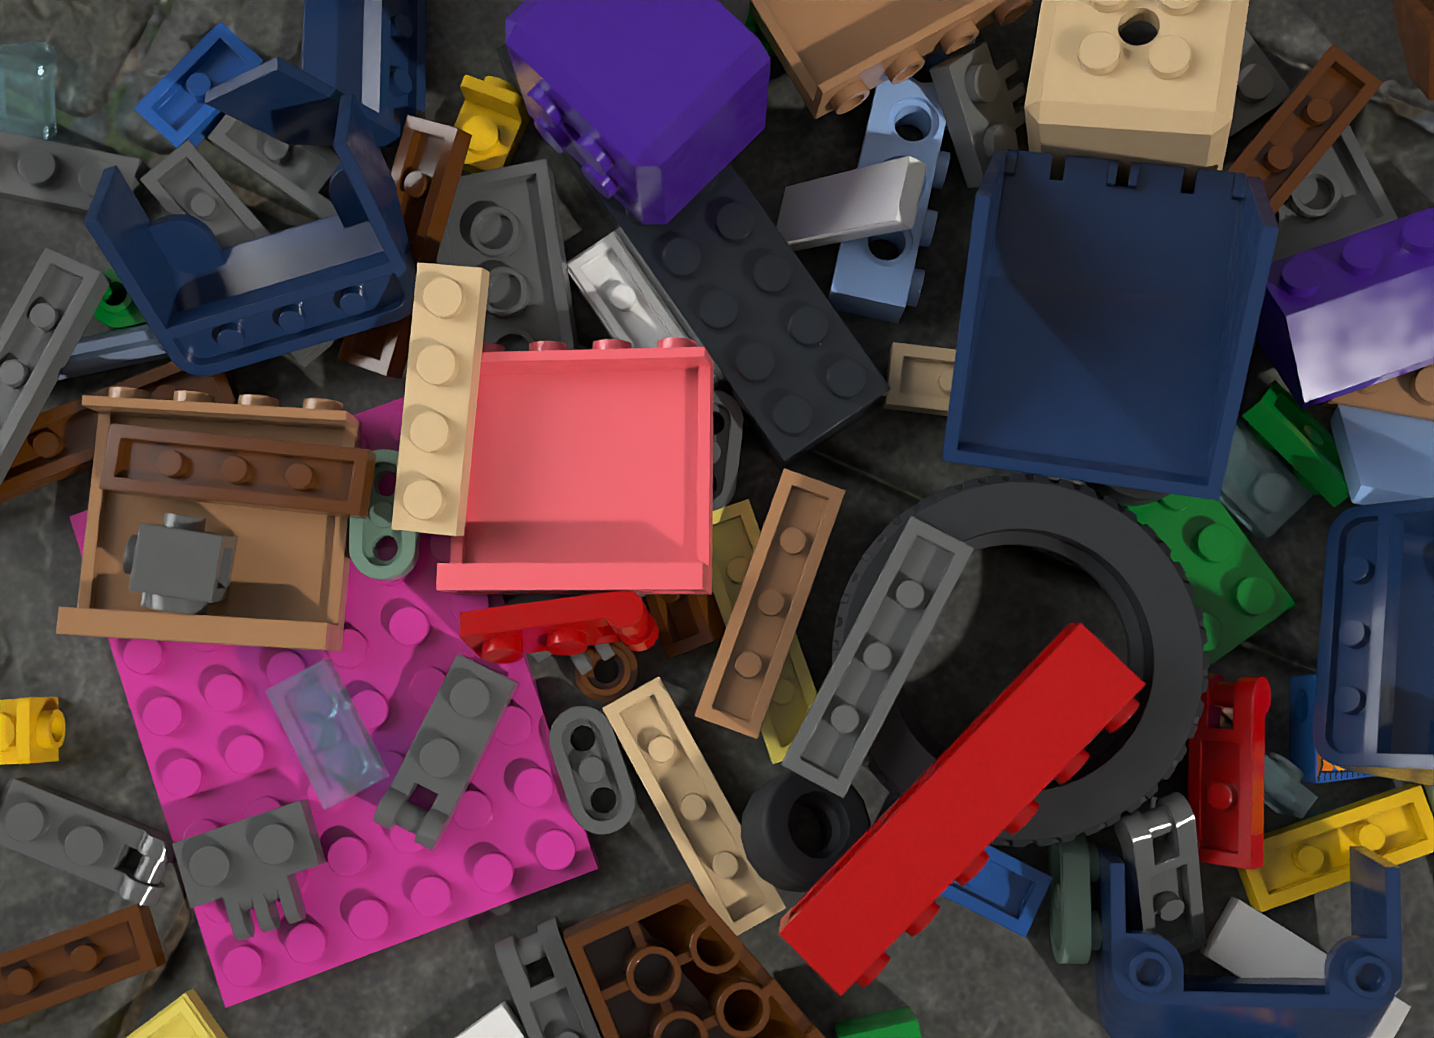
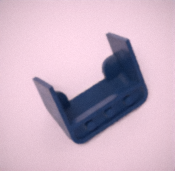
(346, 49)
(271, 292)
(1378, 642)
(1149, 997)

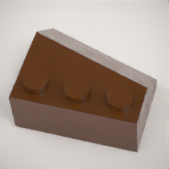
(677, 972)

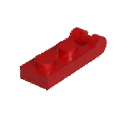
(558, 626)
(1229, 772)

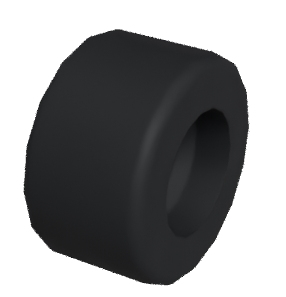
(769, 841)

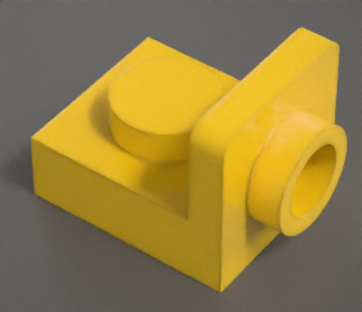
(494, 118)
(30, 730)

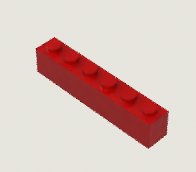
(960, 807)

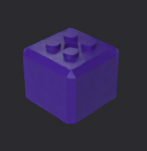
(641, 92)

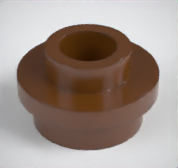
(620, 686)

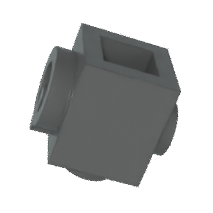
(180, 564)

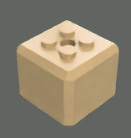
(1135, 102)

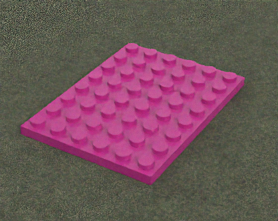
(226, 758)

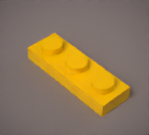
(1317, 850)

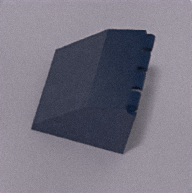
(1108, 322)

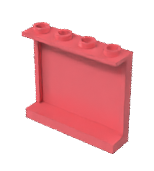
(589, 472)

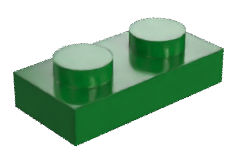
(1311, 450)

